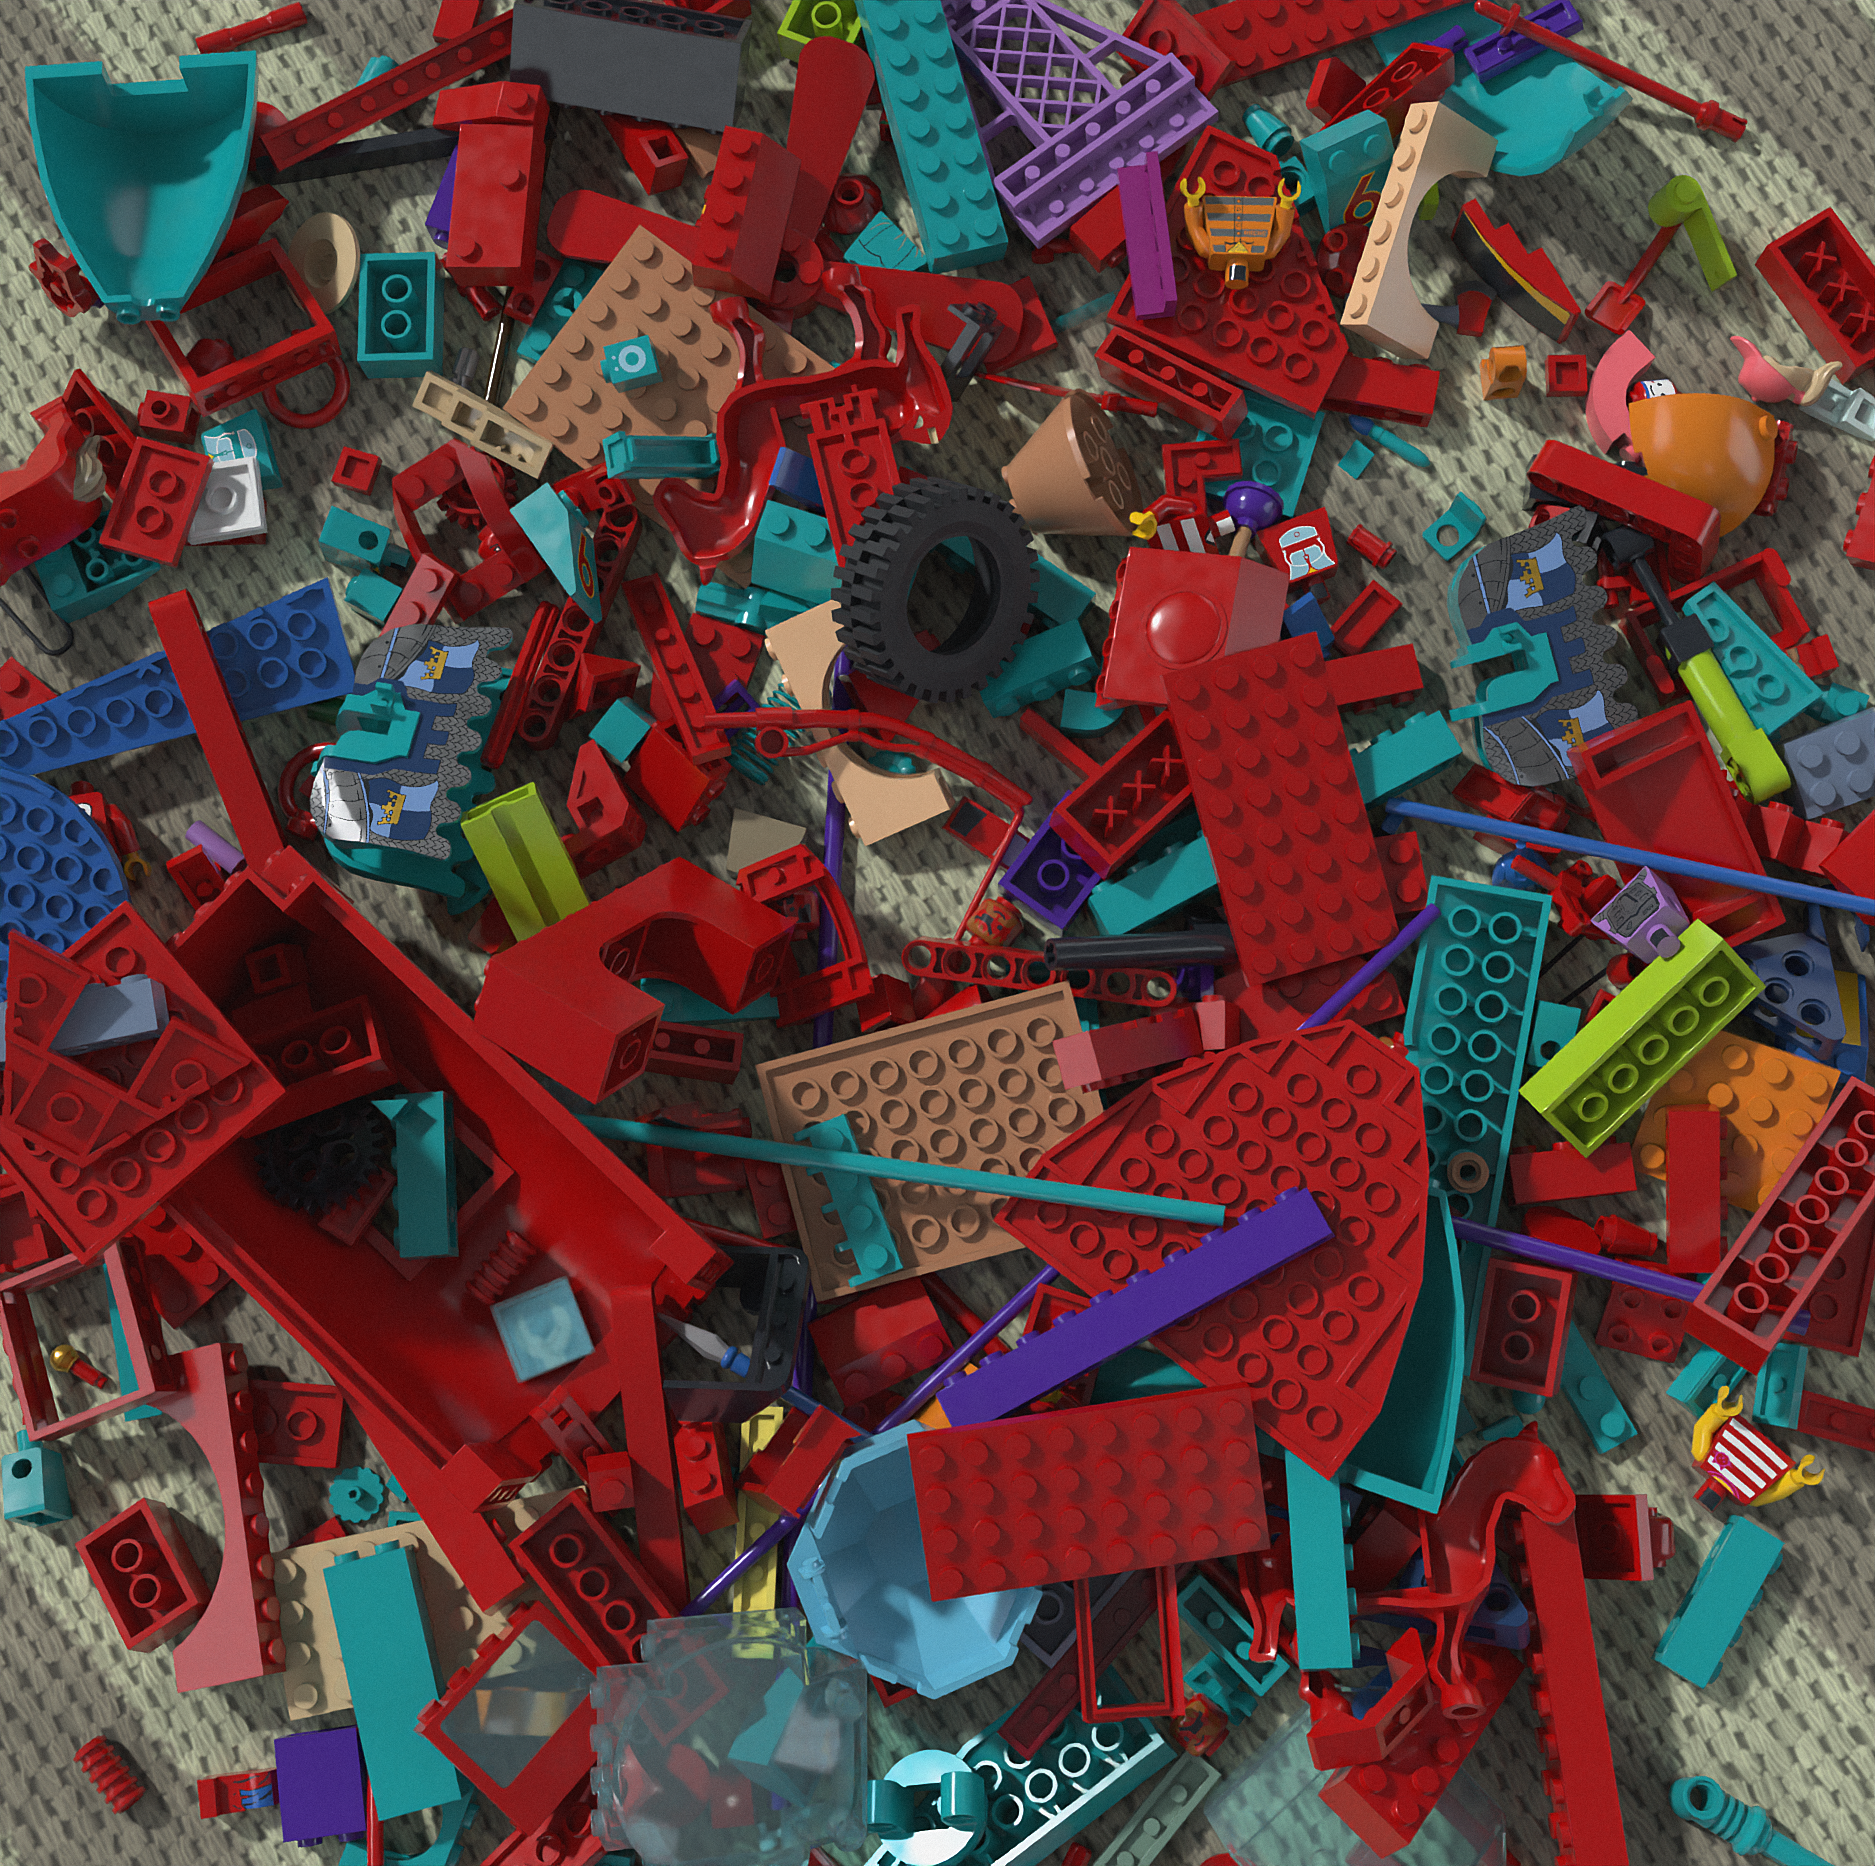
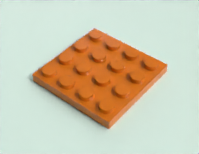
(1769, 1108)

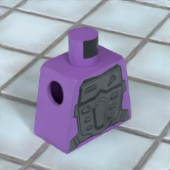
(1644, 918)

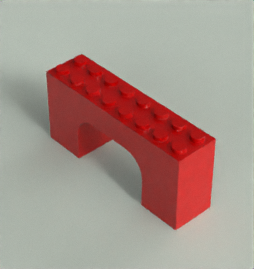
(568, 991)

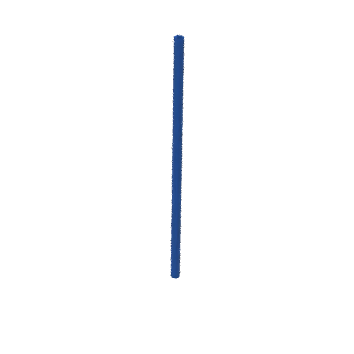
(1632, 856)

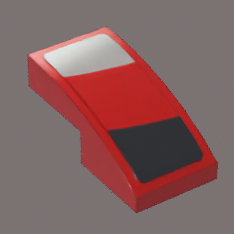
(983, 832)

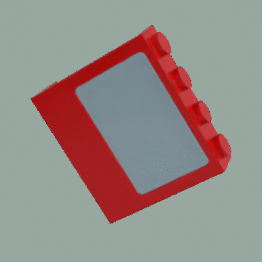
(520, 1716)

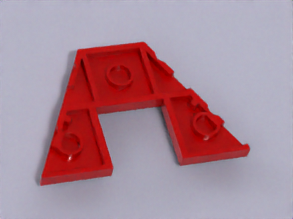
(68, 1104)

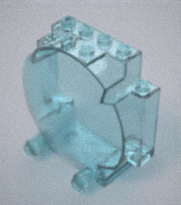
(730, 1744)

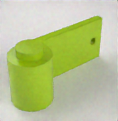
(1685, 203)

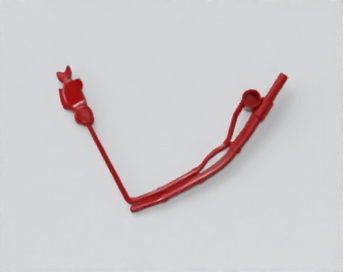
(773, 743)

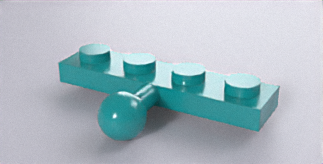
(1588, 1396)

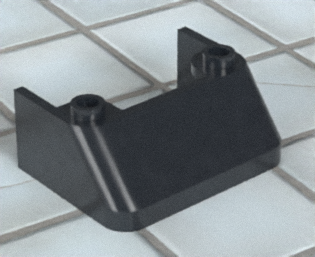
(775, 1289)

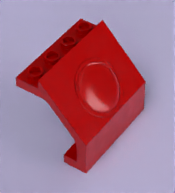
(1182, 613)

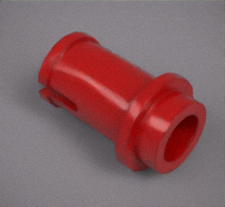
(1371, 547)

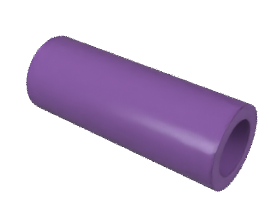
(217, 847)

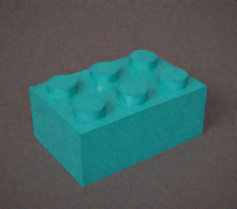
(401, 314)

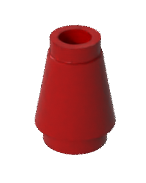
(1624, 1237)

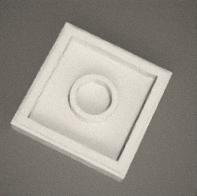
(230, 503)

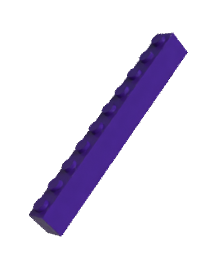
(1138, 1311)

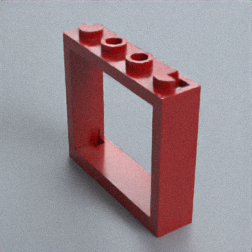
(266, 366)
(139, 1326)

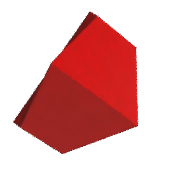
(601, 683)

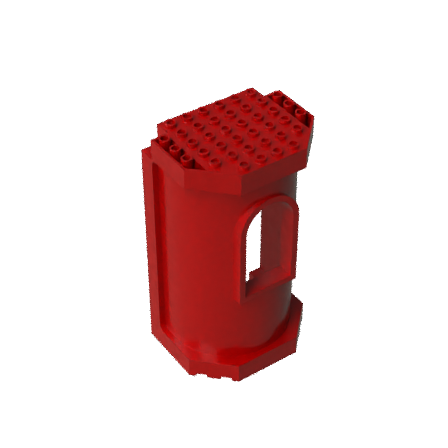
(407, 1329)

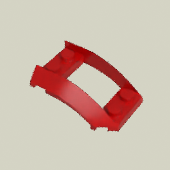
(499, 573)
(828, 988)

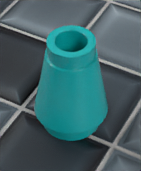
(1268, 130)

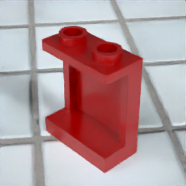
(695, 1173)

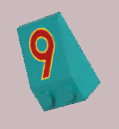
(1349, 168)
(560, 537)

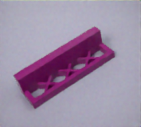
(1147, 239)

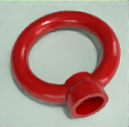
(322, 416)
(299, 822)

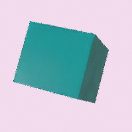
(623, 728)

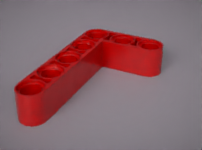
(1635, 501)

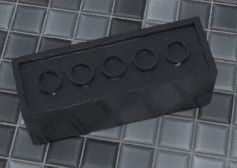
(634, 59)

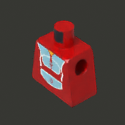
(1303, 550)

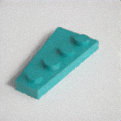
(1757, 669)

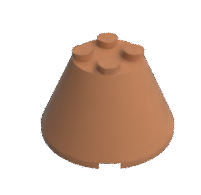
(1073, 474)

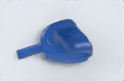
(1506, 877)

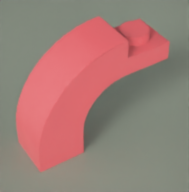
(1606, 395)

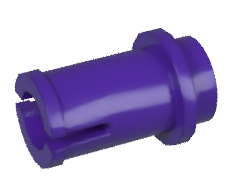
(1451, 40)

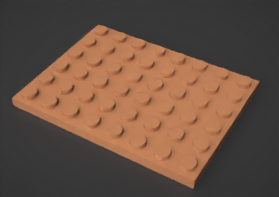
(653, 294)
(938, 1091)

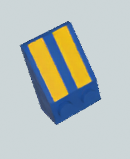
(1853, 1050)

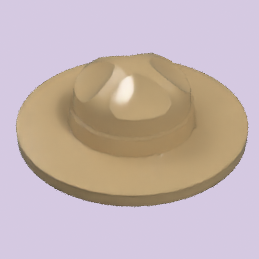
(326, 259)

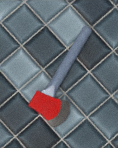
(1470, 311)

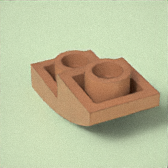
(700, 147)

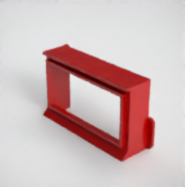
(1770, 577)
(794, 1461)
(1170, 1654)

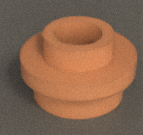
(1474, 1161)

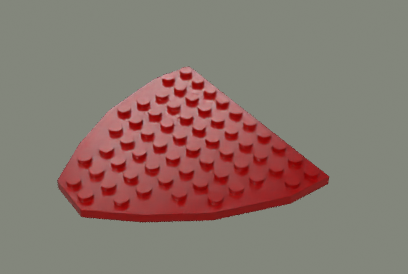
(1235, 1132)

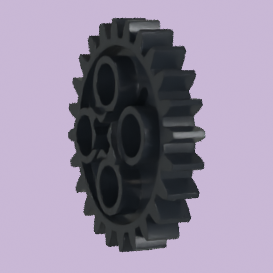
(331, 1181)

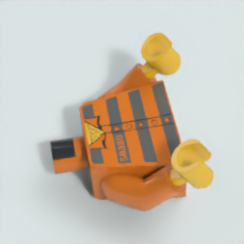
(1237, 230)

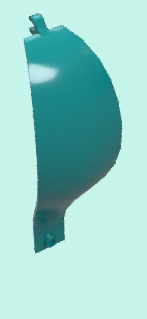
(1534, 110)

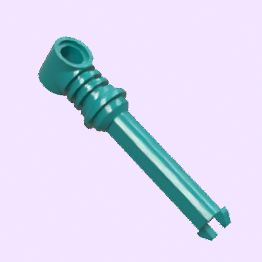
(1739, 1824)

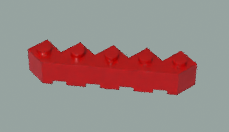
(1787, 838)

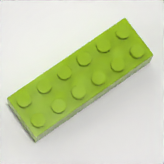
(1642, 1038)

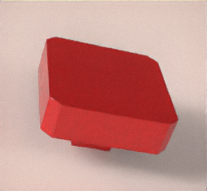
(1332, 88)
(492, 930)

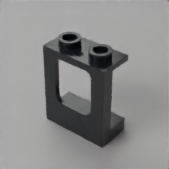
(979, 319)

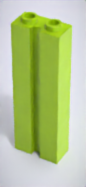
(524, 860)

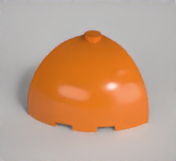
(1707, 449)

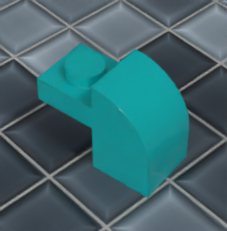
(1083, 719)

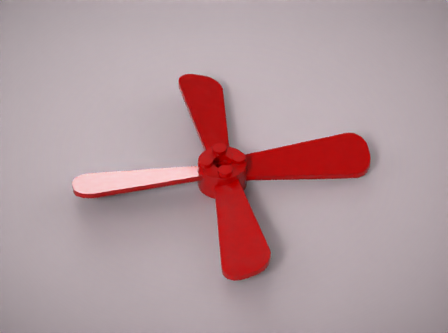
(826, 112)

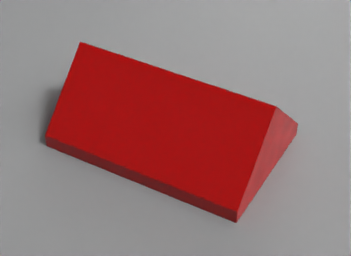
(100, 418)

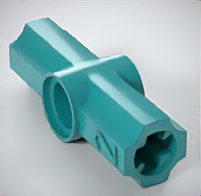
(734, 606)

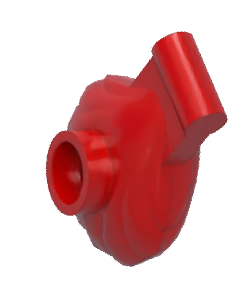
(853, 204)

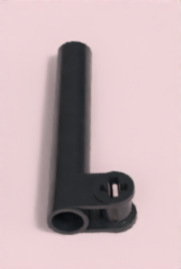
(1203, 942)

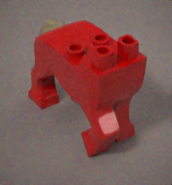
(50, 494)

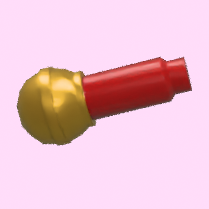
(66, 1359)

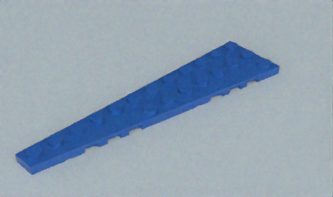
(269, 659)

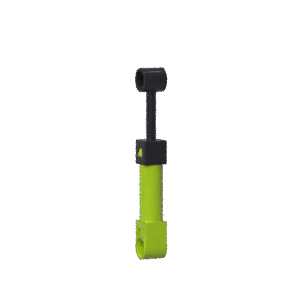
(1689, 651)

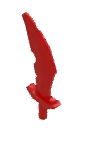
(1109, 401)

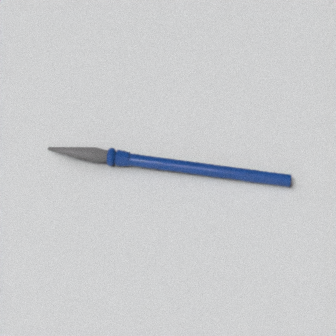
(713, 1348)

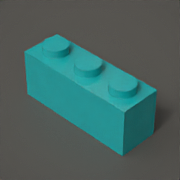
(1041, 669)
(1226, 1634)

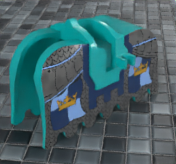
(1531, 602)
(411, 755)

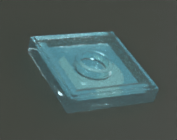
(542, 1329)

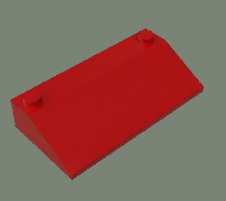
(1665, 794)

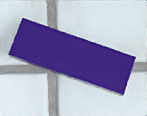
(1499, 53)

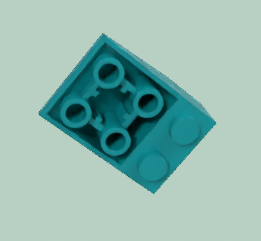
(89, 577)

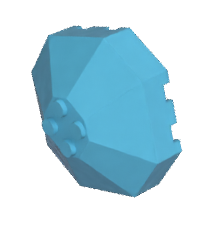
(868, 1581)

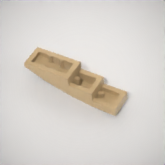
(483, 424)

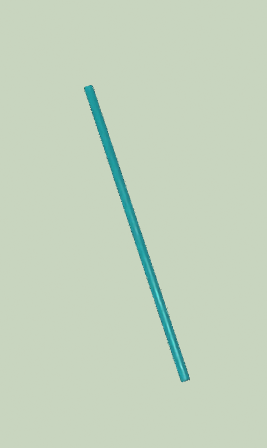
(906, 1170)

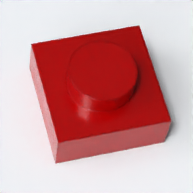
(1566, 376)
(356, 471)

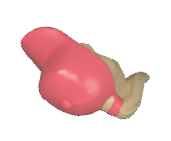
(1772, 382)

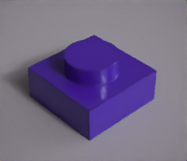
(1195, 982)

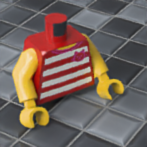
(1742, 1460)

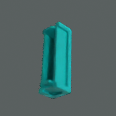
(661, 456)

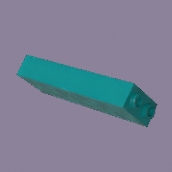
(391, 1676)

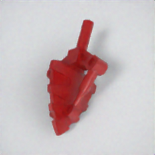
(1574, 903)

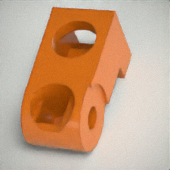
(1503, 370)

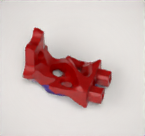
(62, 281)

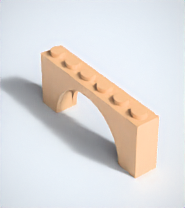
(1382, 295)
(876, 798)

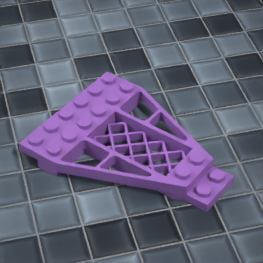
(1081, 160)

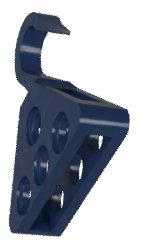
(1804, 997)
(1497, 1628)

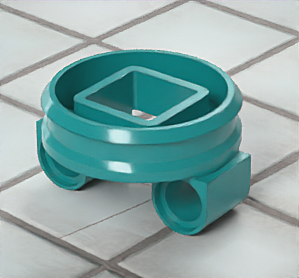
(962, 1809)

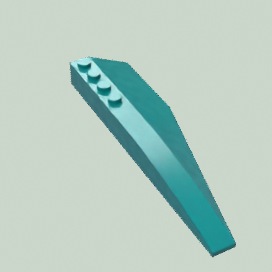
(1470, 1043)
(1060, 1789)

